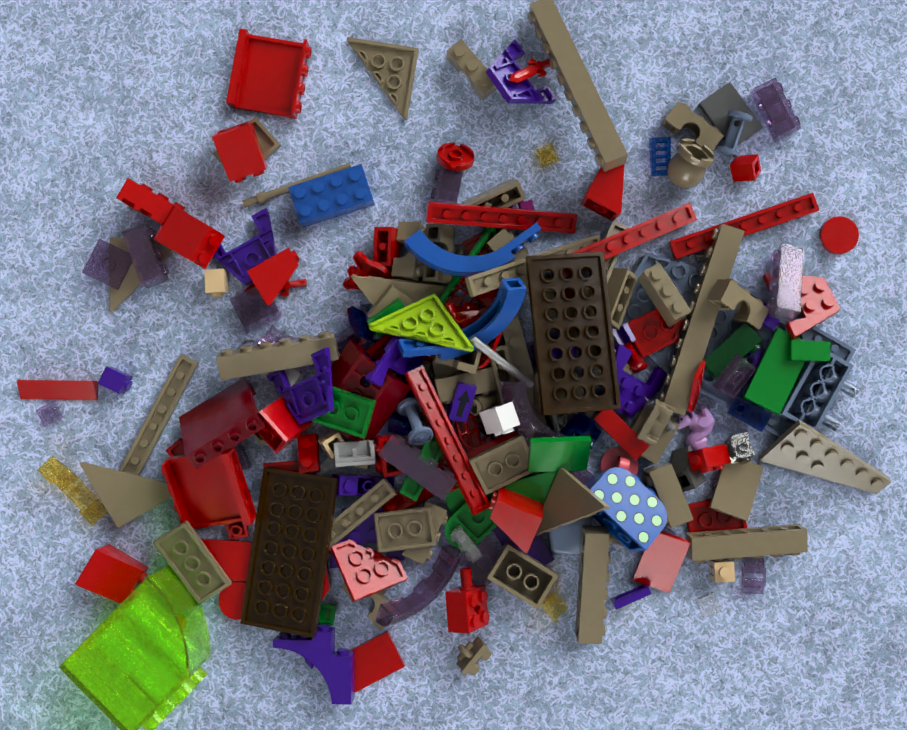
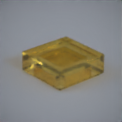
(546, 156)

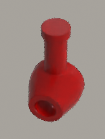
(636, 362)

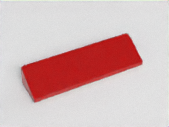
(58, 389)

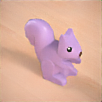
(701, 427)

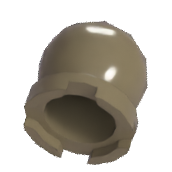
(689, 164)

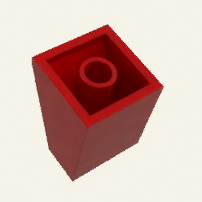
(240, 151)
(606, 193)
(189, 237)
(274, 274)
(280, 425)
(516, 516)
(112, 574)

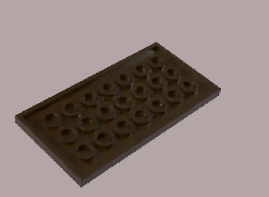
(289, 552)

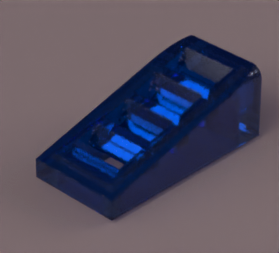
(652, 150)
(399, 424)

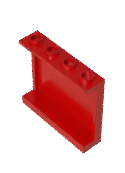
(268, 75)
(211, 493)

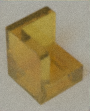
(554, 606)

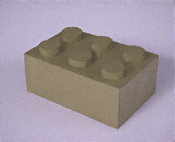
(664, 483)
(522, 575)

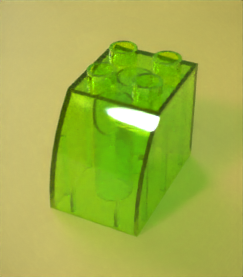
(144, 654)

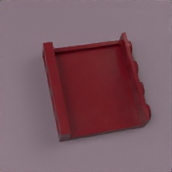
(220, 423)

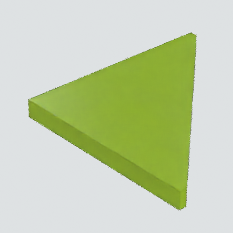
(426, 322)

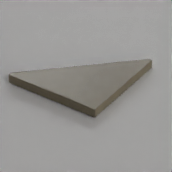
(391, 67)
(131, 279)
(375, 286)
(125, 493)
(568, 502)

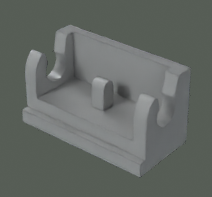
(354, 453)

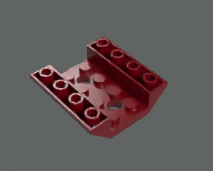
(348, 375)

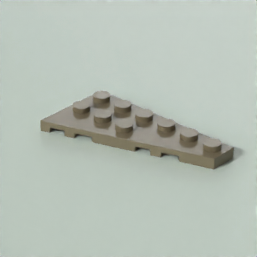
(814, 454)

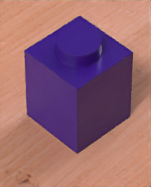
(115, 380)

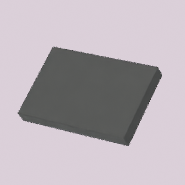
(717, 107)

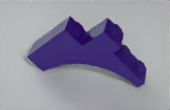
(335, 666)

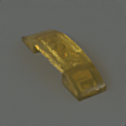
(74, 488)

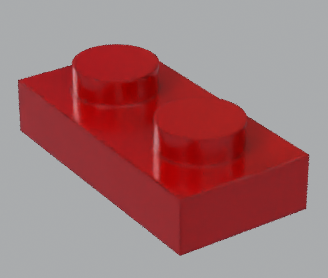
(308, 453)

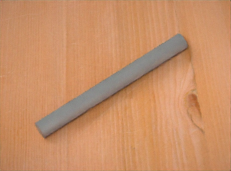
(501, 361)

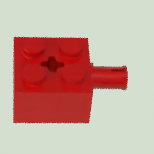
(467, 605)

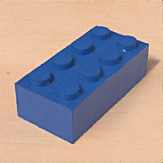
(331, 195)

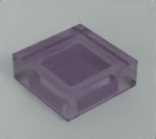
(49, 413)

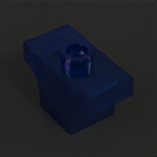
(581, 426)

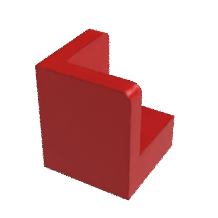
(745, 168)

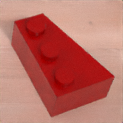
(145, 201)

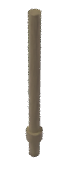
(262, 197)

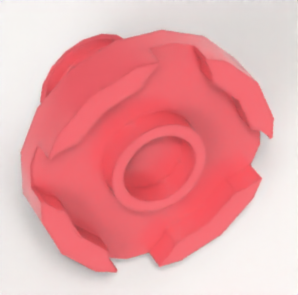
(618, 458)

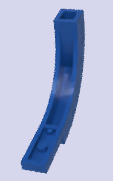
(466, 266)
(485, 328)

